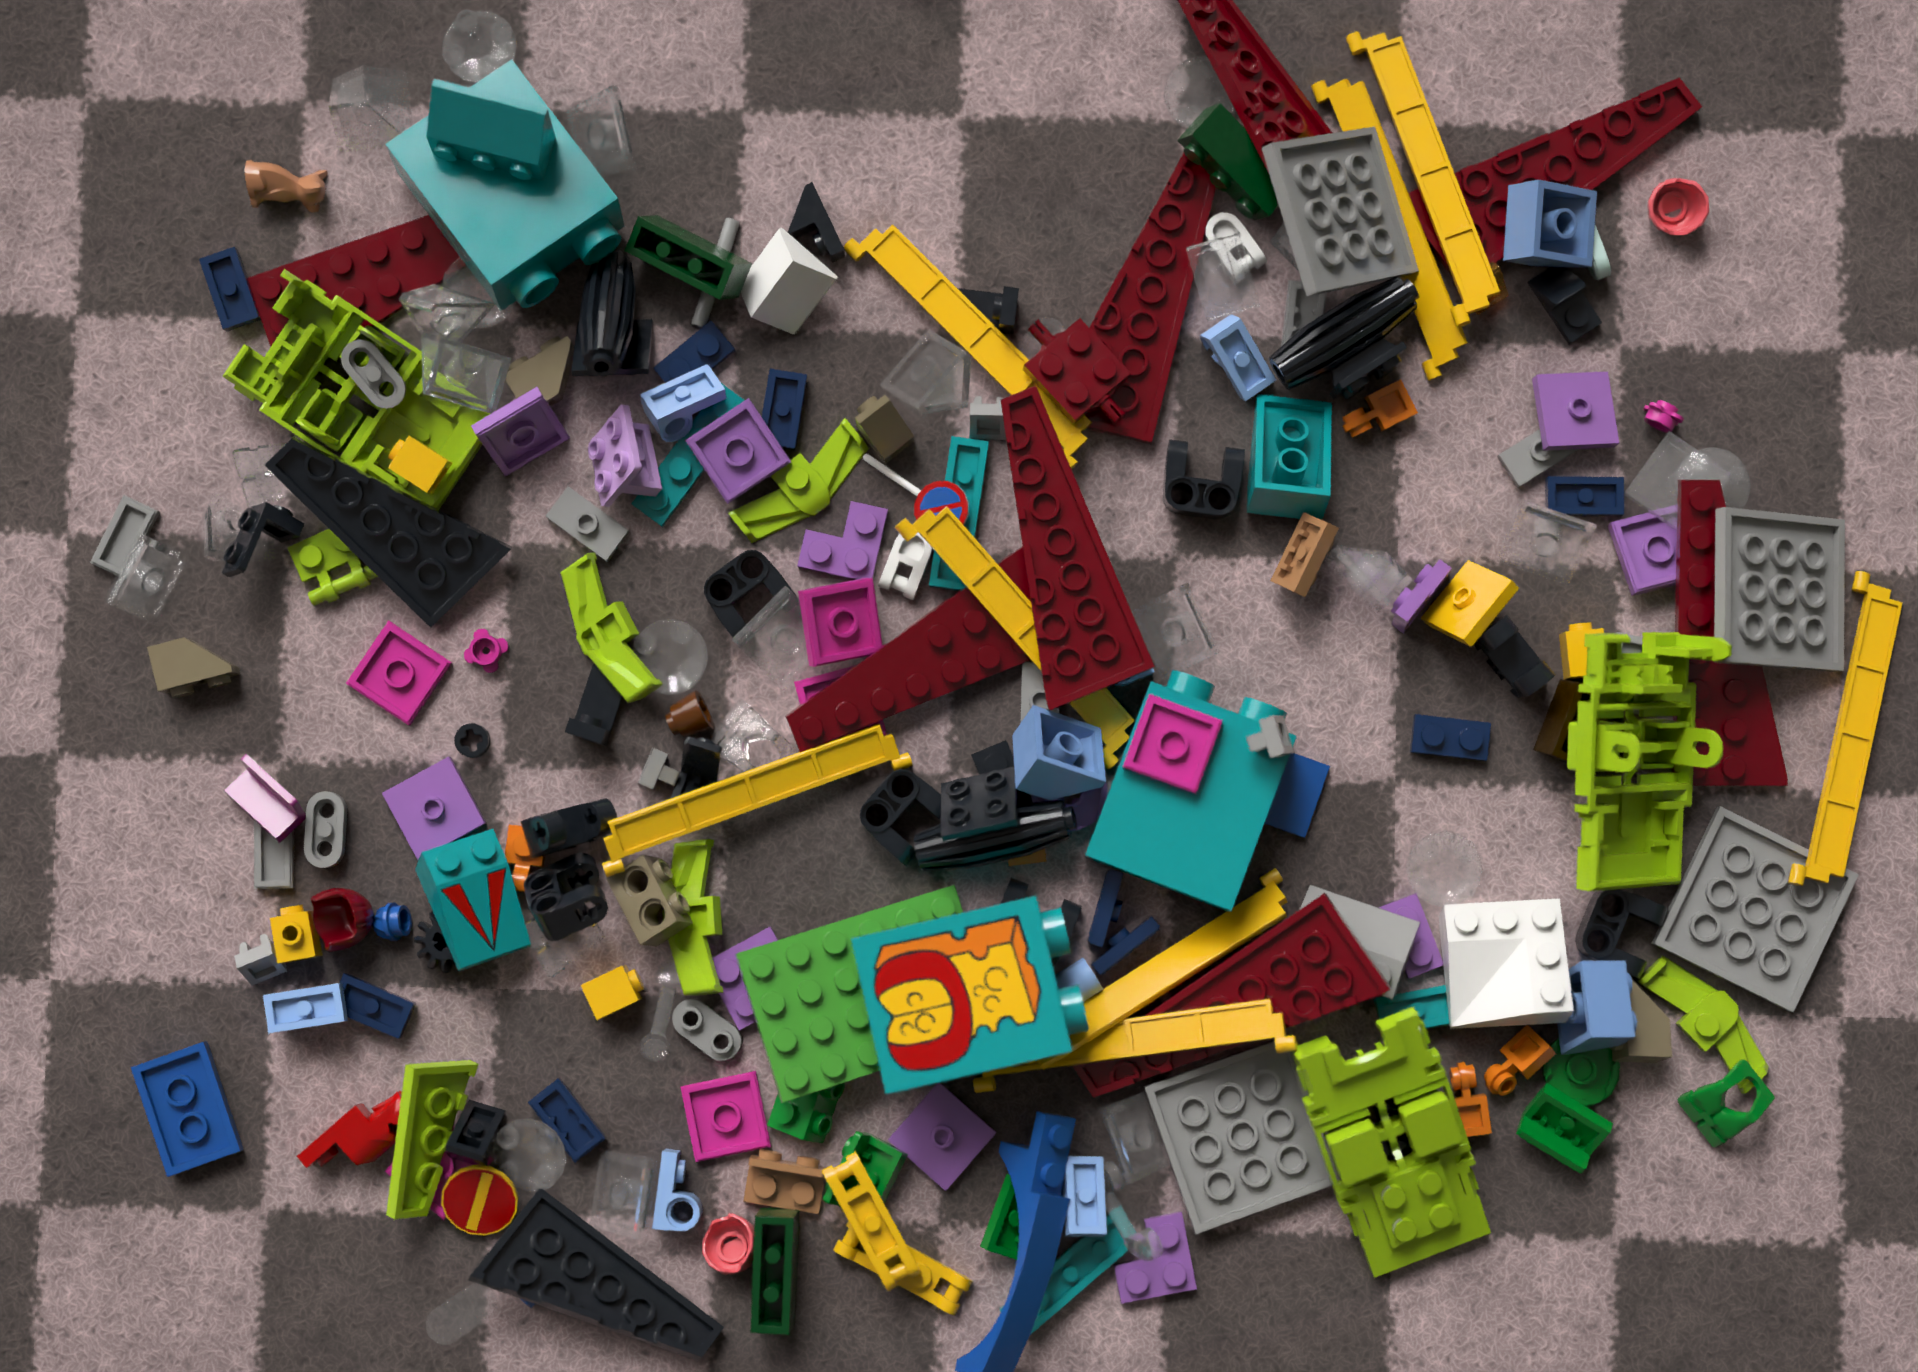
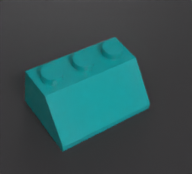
(489, 130)

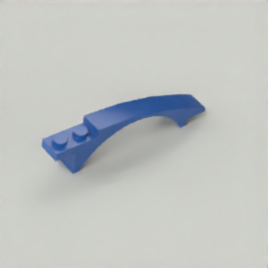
(1037, 1181)

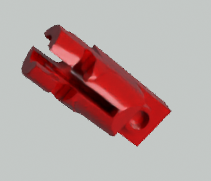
(358, 1133)

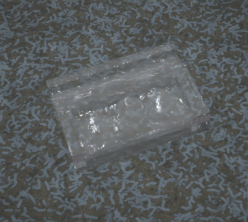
(1223, 276)

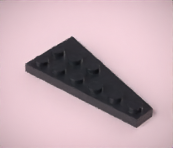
(405, 542)
(577, 1271)

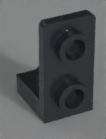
(996, 306)
(596, 709)

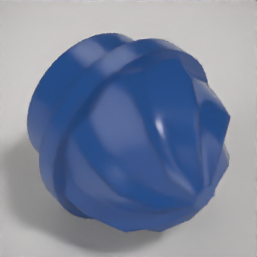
(392, 921)

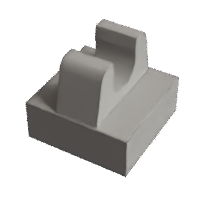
(986, 420)
(1273, 737)
(655, 769)
(259, 962)

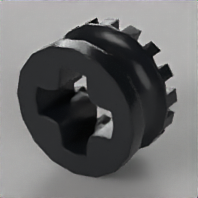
(462, 733)

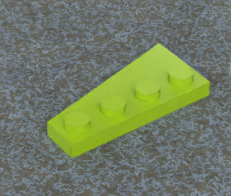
(426, 1116)

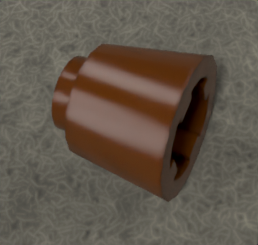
(689, 716)

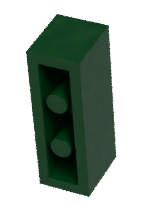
(1231, 161)
(688, 257)
(775, 1271)

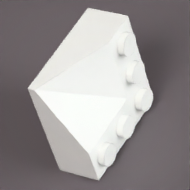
(1505, 963)

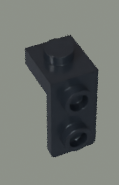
(265, 518)
(699, 765)

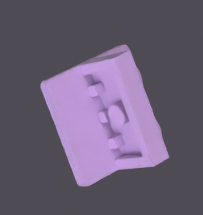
(624, 458)

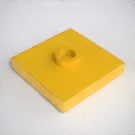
(1470, 603)

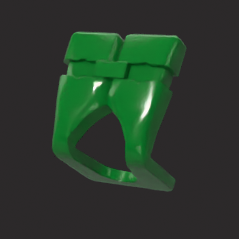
(1708, 1107)

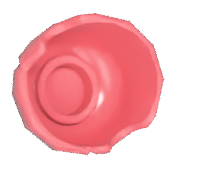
(1676, 195)
(734, 1255)

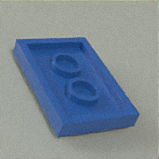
(187, 1108)

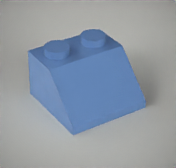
(1549, 224)
(1057, 755)
(1600, 1007)

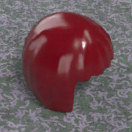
(341, 917)

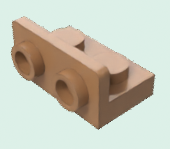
(1304, 554)
(784, 1182)

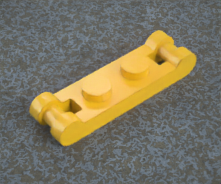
(871, 1221)
(922, 1284)

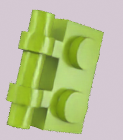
(325, 553)

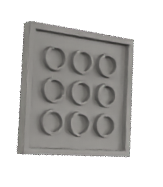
(1340, 210)
(1780, 589)
(1744, 916)
(1238, 1135)

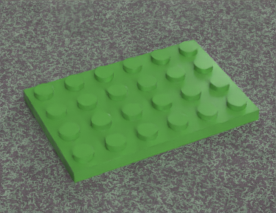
(813, 1000)

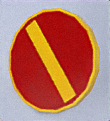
(479, 1200)

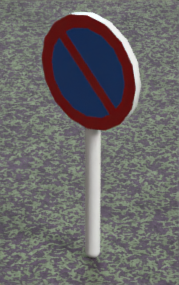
(933, 496)

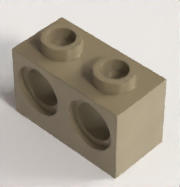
(643, 906)

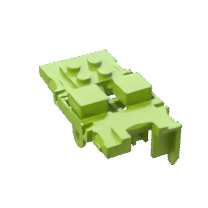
(291, 394)
(1637, 829)
(1419, 1199)

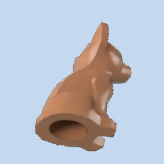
(276, 183)

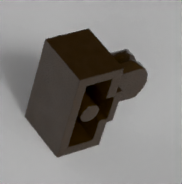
(1562, 710)

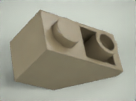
(545, 370)
(883, 427)
(186, 664)
(1652, 1034)

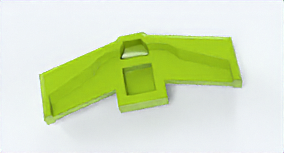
(803, 486)
(606, 631)
(690, 945)
(1708, 1017)

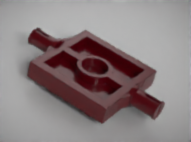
(1076, 371)

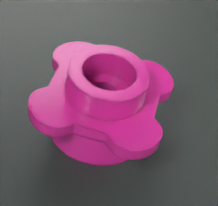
(1662, 416)
(475, 653)

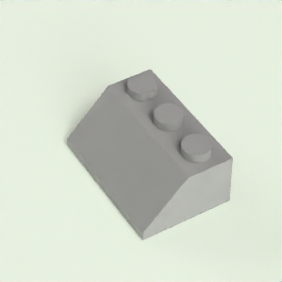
(1382, 934)

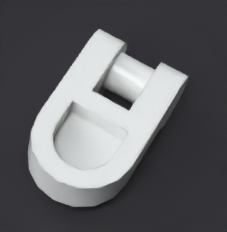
(1226, 225)
(912, 554)

